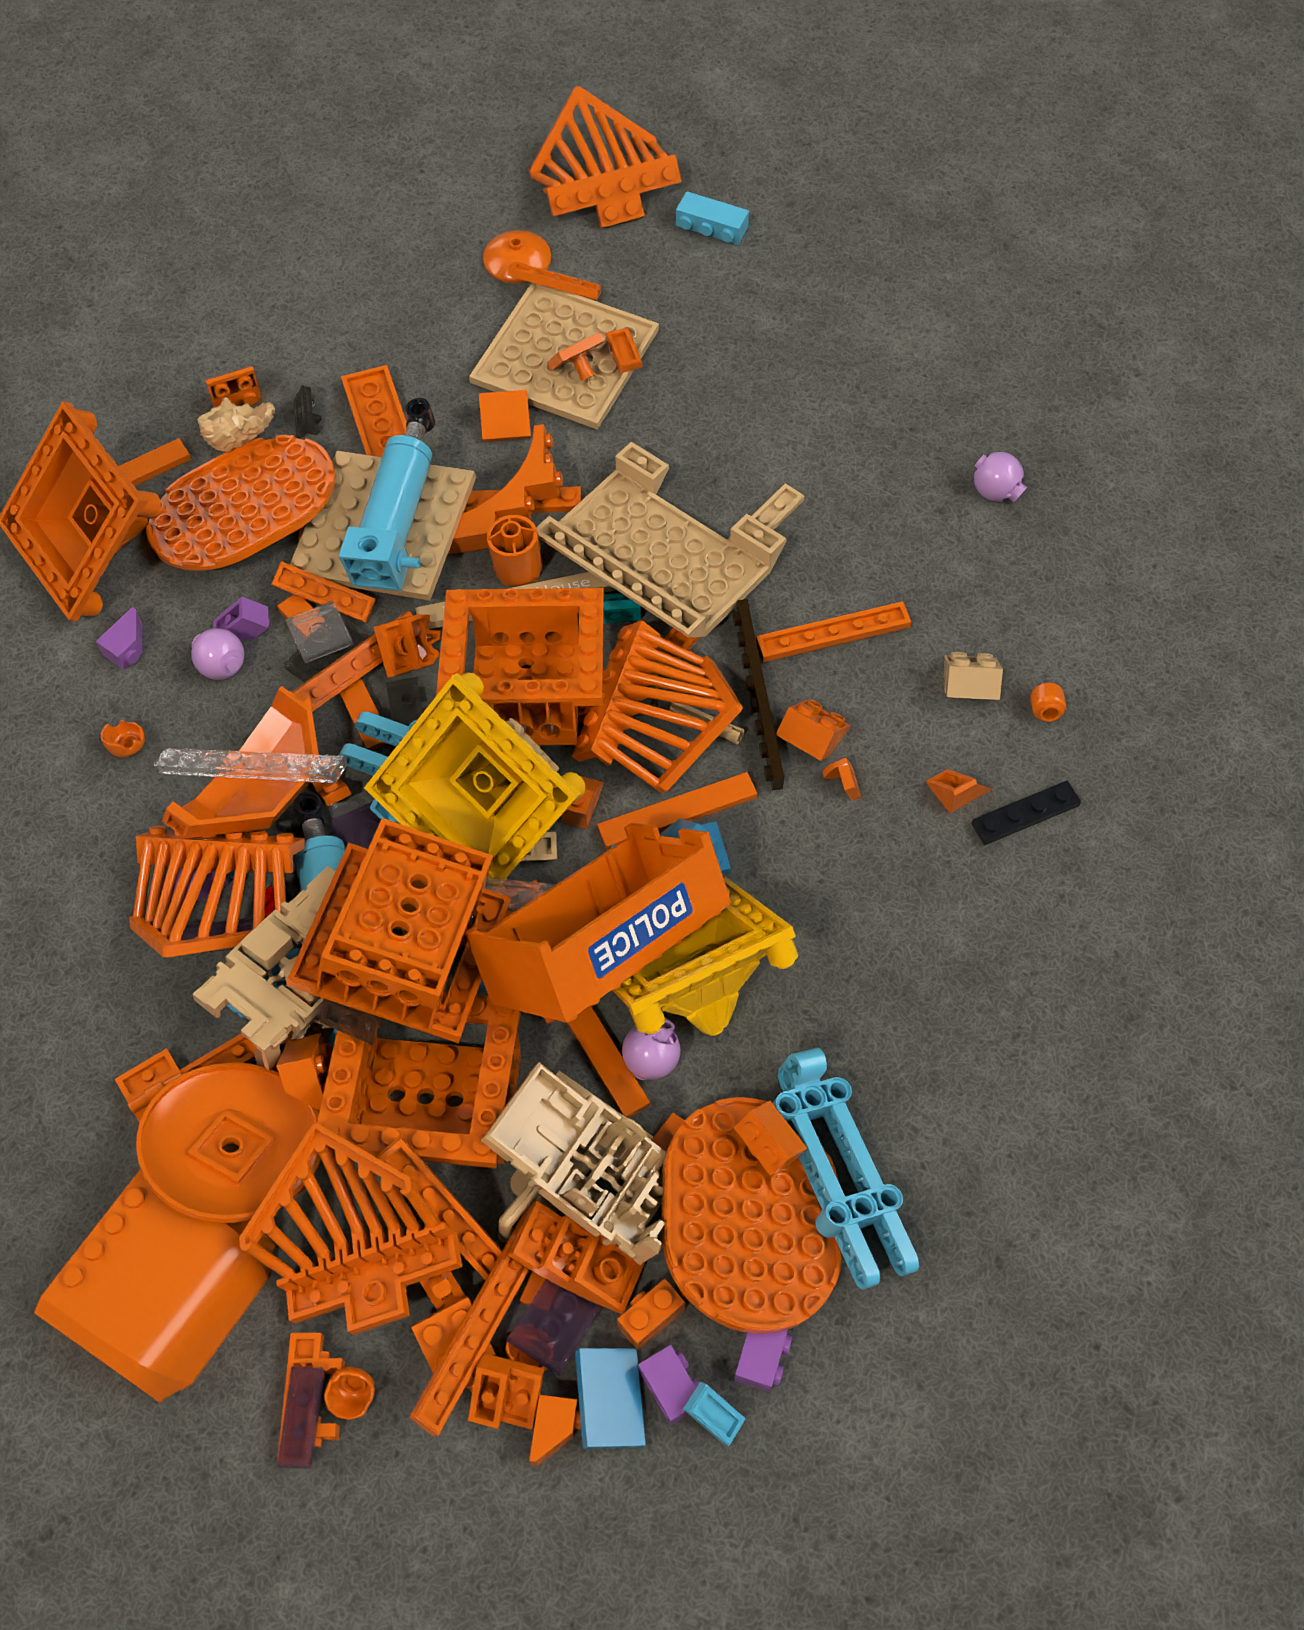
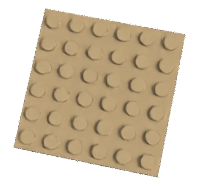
(541, 327)
(429, 537)

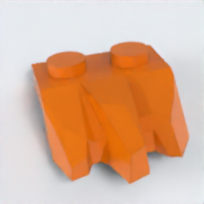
(407, 644)

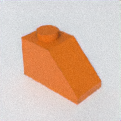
(581, 810)
(553, 1426)

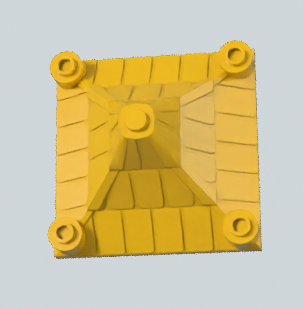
(473, 779)
(709, 967)

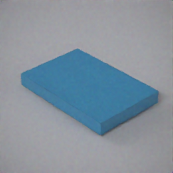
(609, 1398)

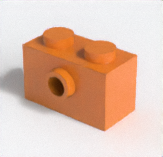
(770, 1137)
(650, 1314)

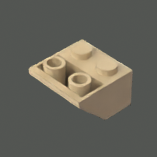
(972, 676)

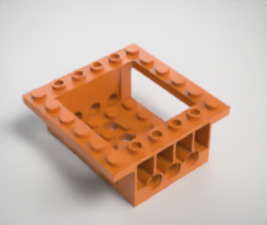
(542, 628)
(365, 966)
(366, 1074)

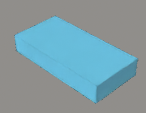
(714, 1413)

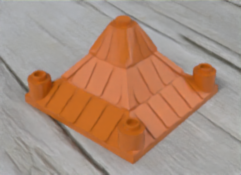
(74, 512)

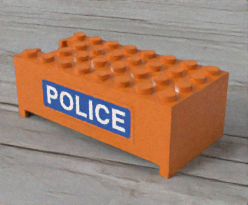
(601, 923)

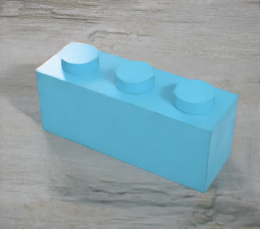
(712, 218)

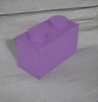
(760, 1359)
(669, 1382)

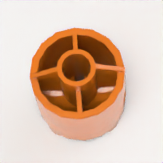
(515, 550)

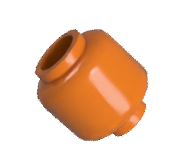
(1048, 702)

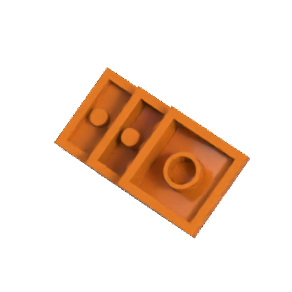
(575, 1258)

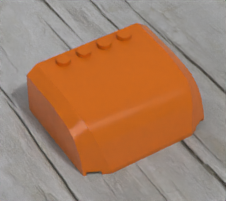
(154, 1291)

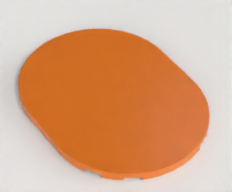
(241, 502)
(736, 1235)

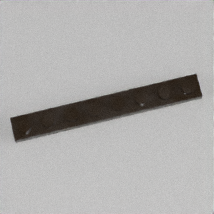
(759, 702)

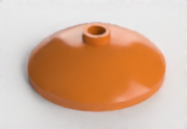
(515, 247)

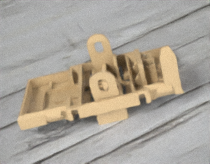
(242, 982)
(541, 1134)

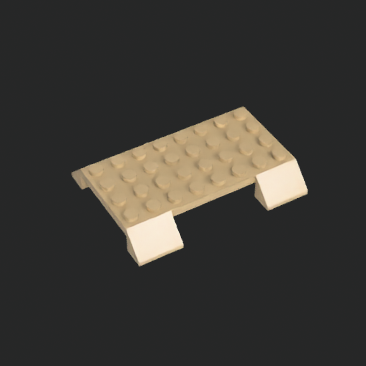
(659, 551)

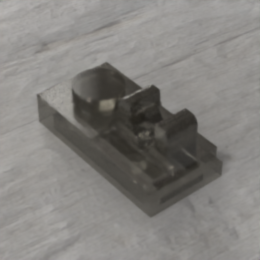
(304, 418)
(350, 1021)

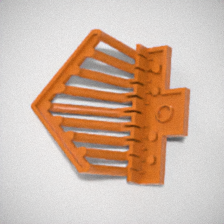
(614, 190)
(626, 685)
(221, 852)
(368, 1278)

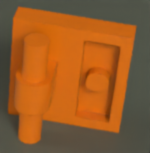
(147, 1080)

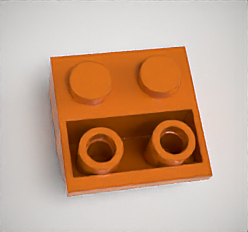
(238, 386)
(812, 728)
(305, 1068)

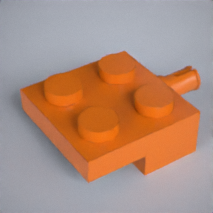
(439, 1329)
(504, 1392)

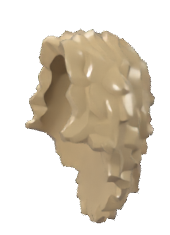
(234, 425)

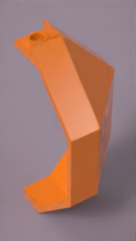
(248, 803)

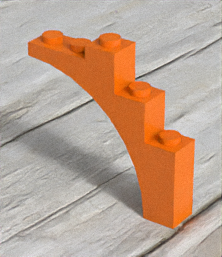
(533, 482)

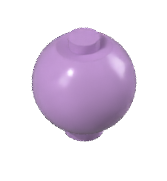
(999, 477)
(217, 653)
(651, 1054)

